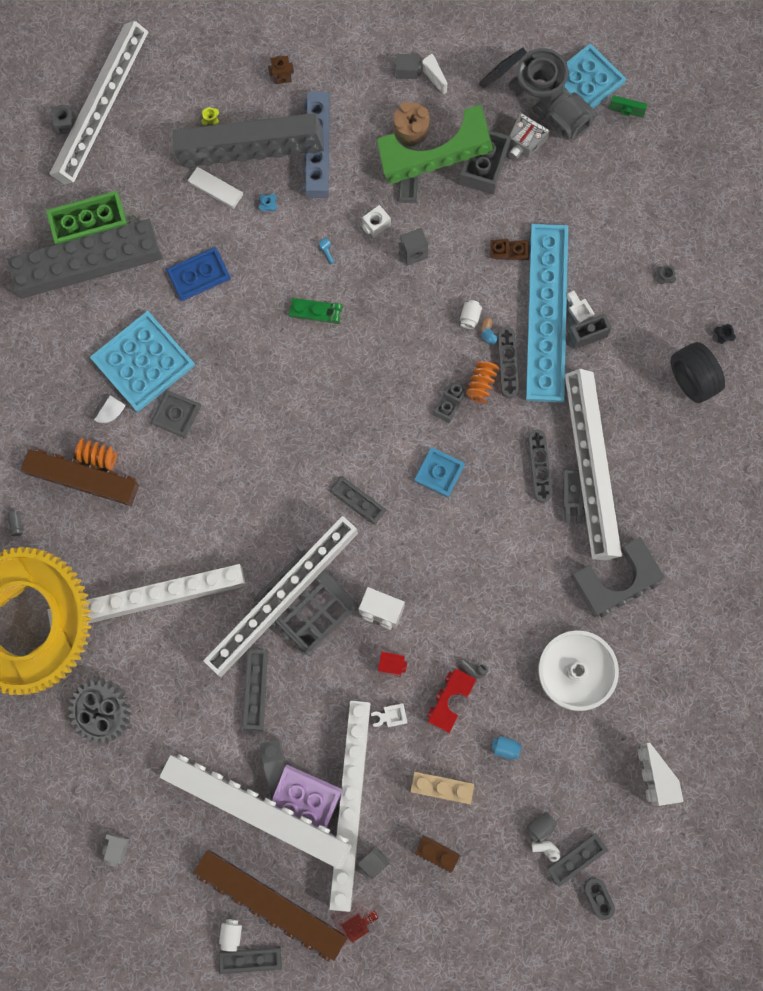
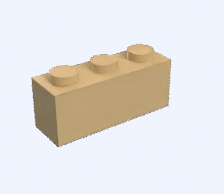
(442, 788)

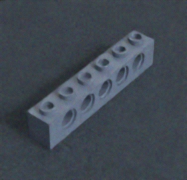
(318, 188)

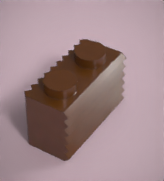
(437, 854)

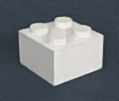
(381, 608)

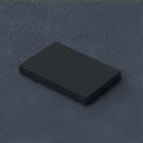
(502, 67)

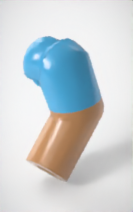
(486, 333)

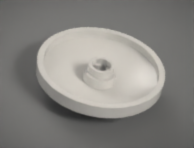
(578, 670)

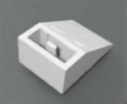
(662, 783)

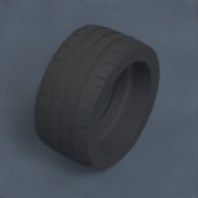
(697, 372)

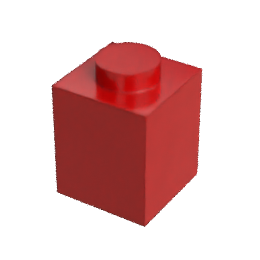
(392, 664)

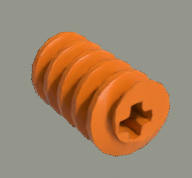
(480, 381)
(95, 455)

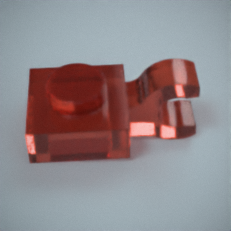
(357, 926)

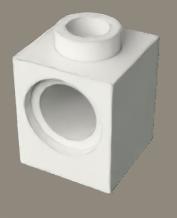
(377, 214)

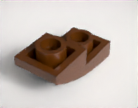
(505, 250)

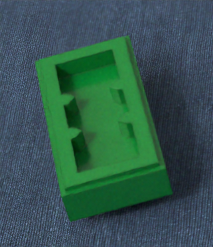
(627, 106)

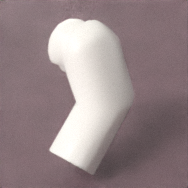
(548, 848)

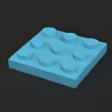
(592, 76)

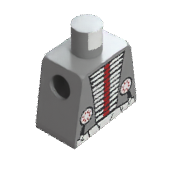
(526, 137)

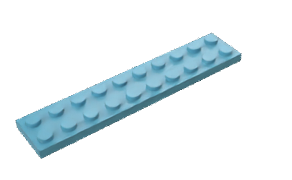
(547, 313)

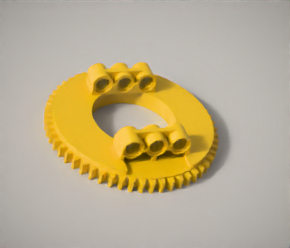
(70, 619)

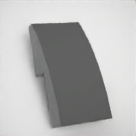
(450, 401)

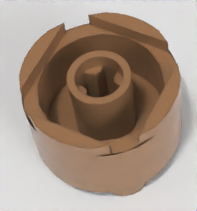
(411, 123)

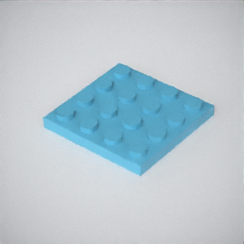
(142, 361)

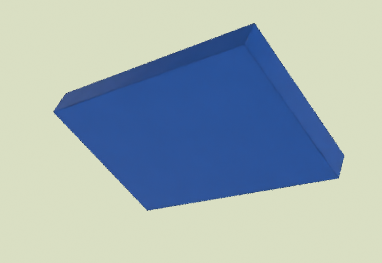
(198, 274)

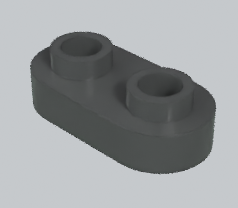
(599, 898)

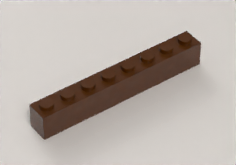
(271, 905)

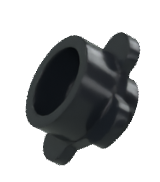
(728, 330)

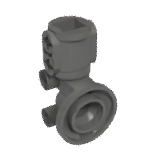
(563, 110)

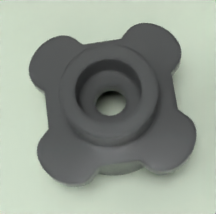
(670, 270)

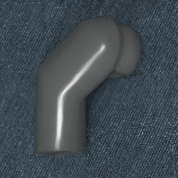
(473, 671)

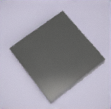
(176, 414)

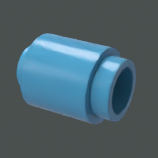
(506, 748)

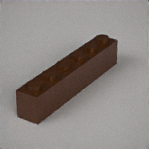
(80, 477)

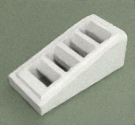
(433, 72)

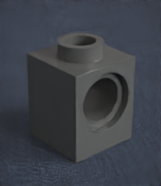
(62, 126)

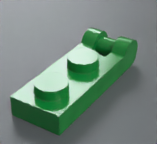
(315, 310)

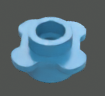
(268, 207)

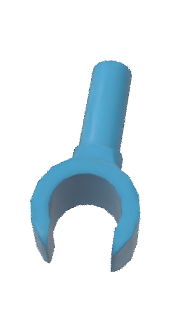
(324, 245)

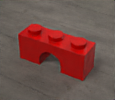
(441, 715)

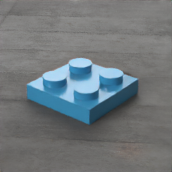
(439, 472)

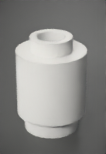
(470, 314)
(230, 935)

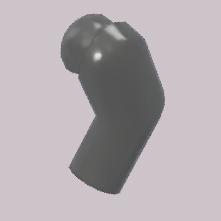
(308, 632)

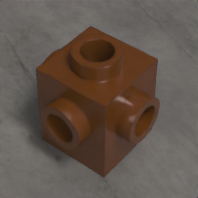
(281, 69)

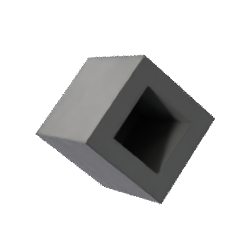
(407, 66)

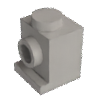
(115, 850)

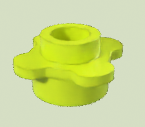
(210, 112)

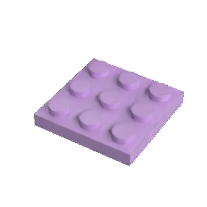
(306, 796)

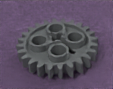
(99, 710)

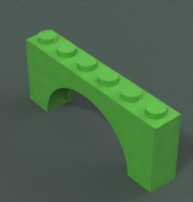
(470, 141)

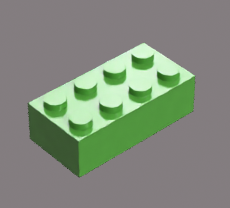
(86, 217)

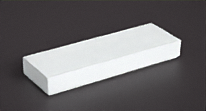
(215, 187)

